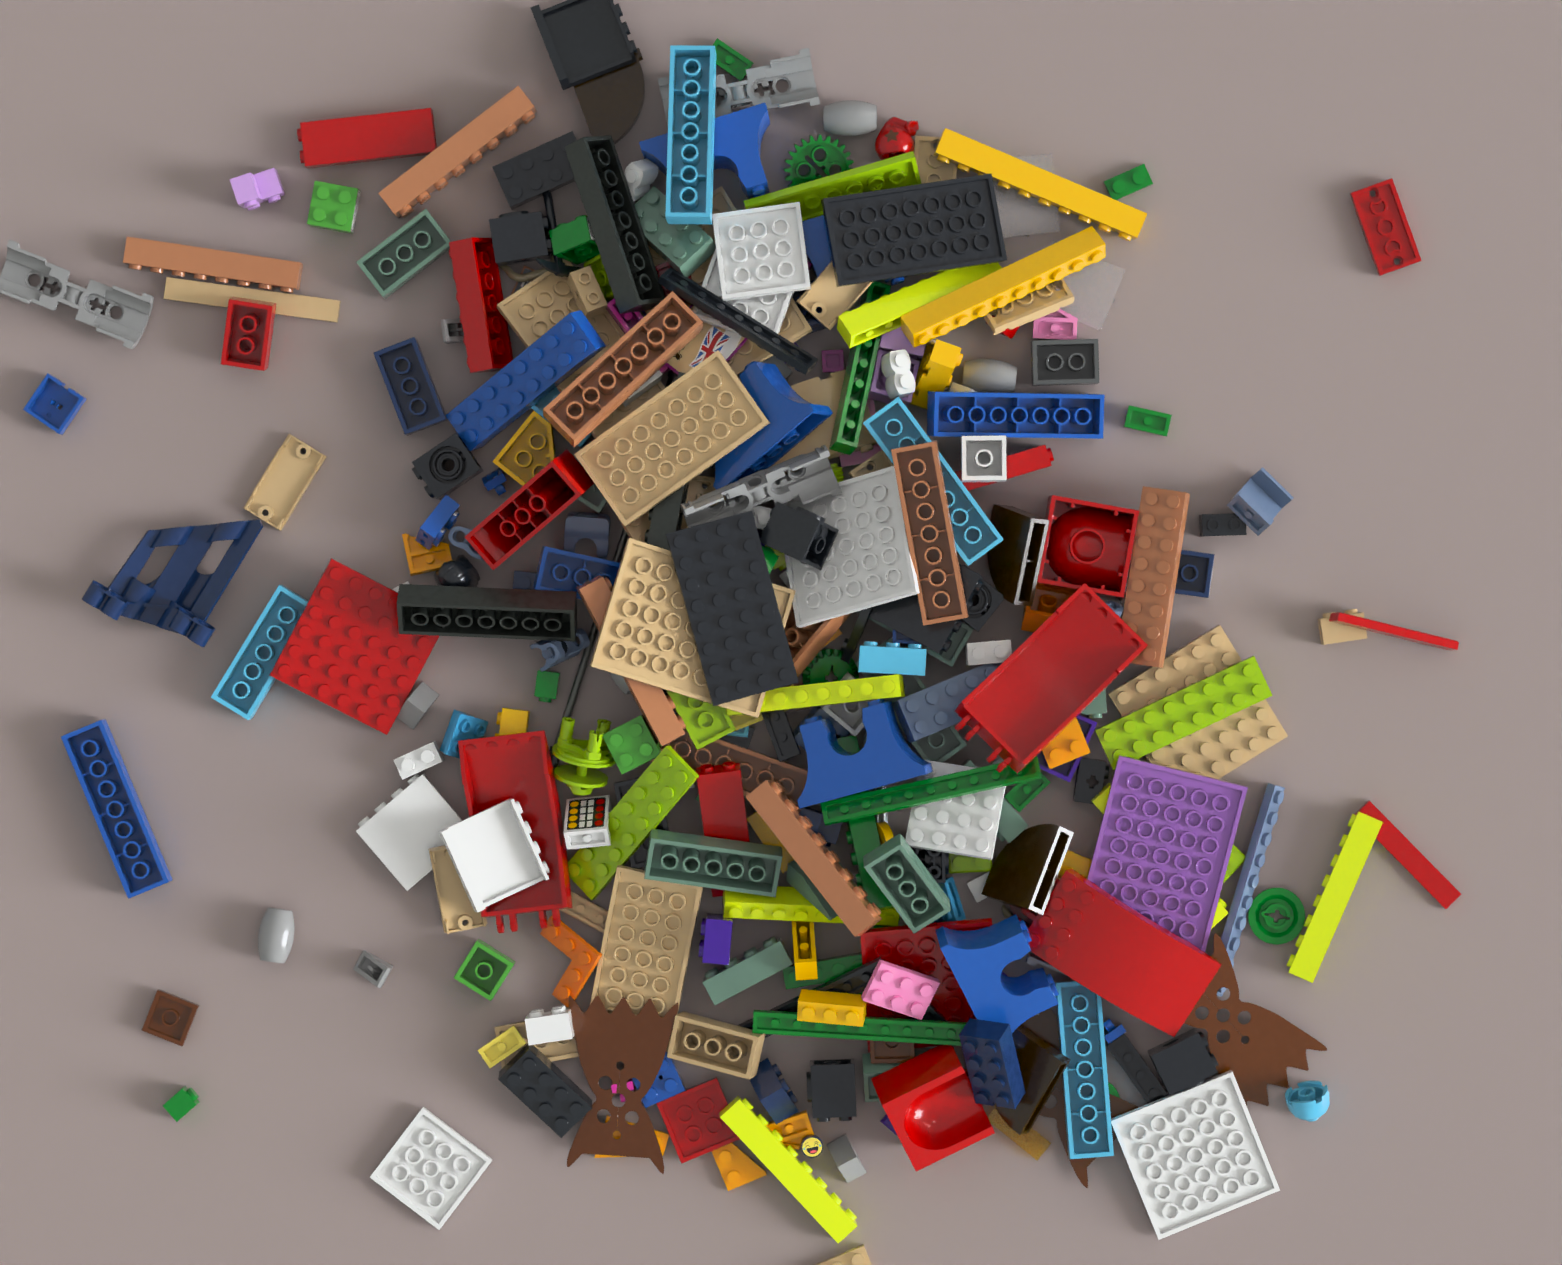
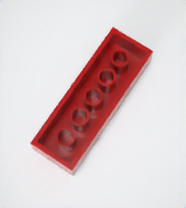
(478, 295)

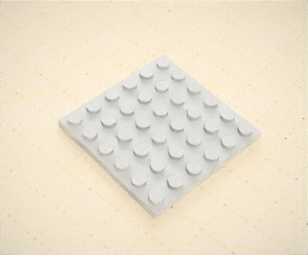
(868, 557)
(1195, 1155)

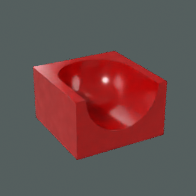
(1087, 545)
(932, 1106)

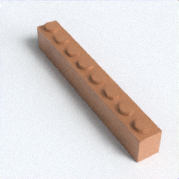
(212, 263)

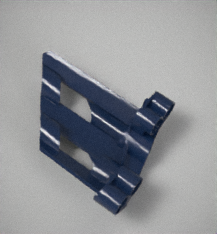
(181, 595)

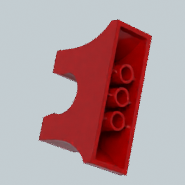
(529, 509)

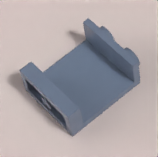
(1259, 501)

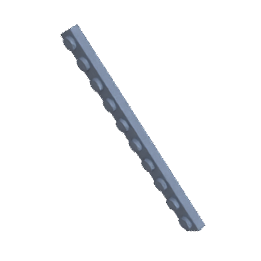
(1250, 871)

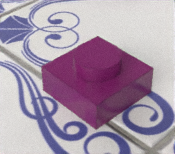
(832, 360)

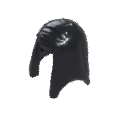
(457, 573)

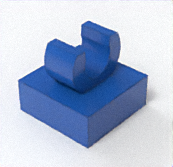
(495, 481)
(1113, 1032)

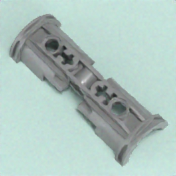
(793, 69)
(23, 264)
(809, 483)

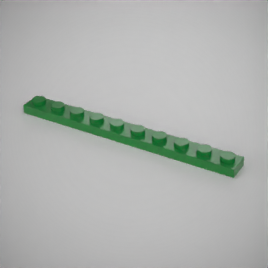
(925, 792)
(873, 1029)

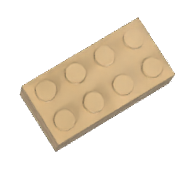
(715, 1045)

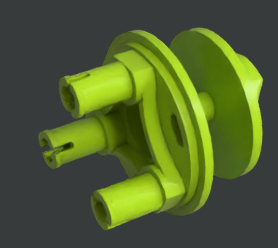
(582, 757)

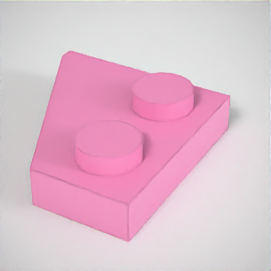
(1056, 325)

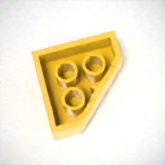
(935, 370)
(528, 449)

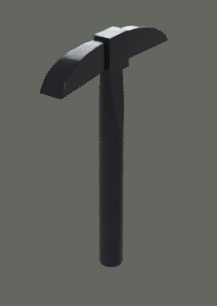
(557, 267)

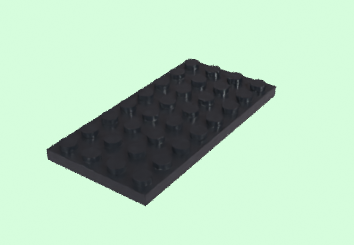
(913, 230)
(732, 608)

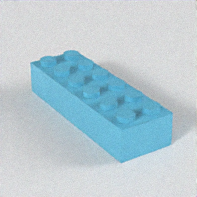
(248, 675)

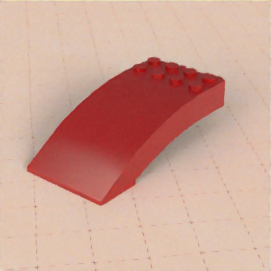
(1049, 679)
(521, 770)
(1120, 953)

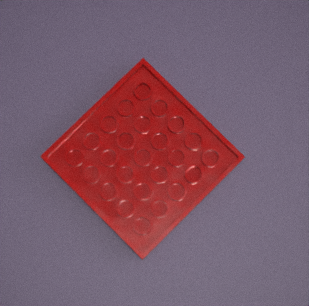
(351, 649)
(921, 954)

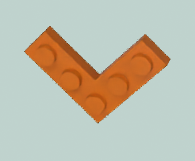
(583, 958)

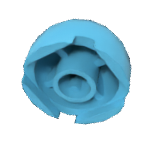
(1308, 1100)

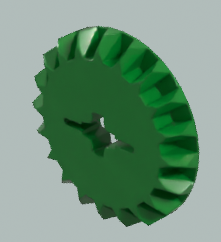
(821, 667)
(1284, 929)

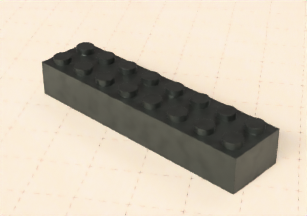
(615, 223)
(487, 612)

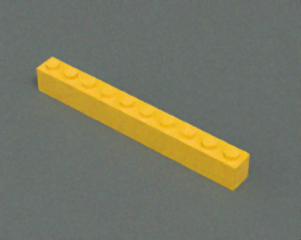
(1040, 184)
(1003, 286)

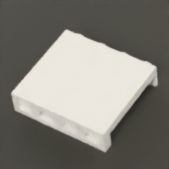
(408, 828)
(494, 854)

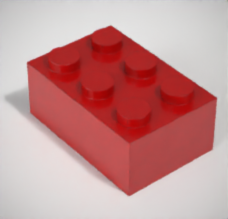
(248, 333)

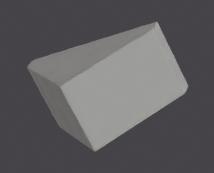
(452, 330)
(417, 705)
(373, 968)
(846, 1158)

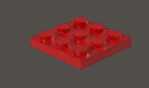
(695, 1120)

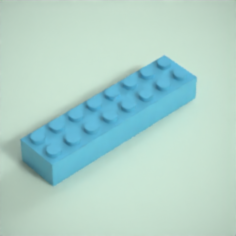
(691, 134)
(972, 529)
(1086, 1074)

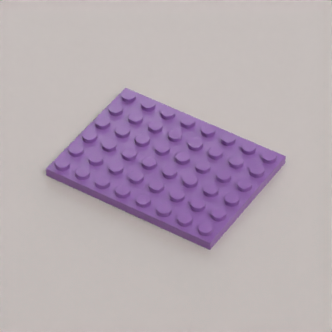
(1167, 844)

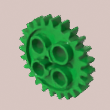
(833, 155)

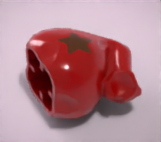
(895, 138)

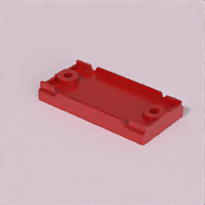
(1385, 227)

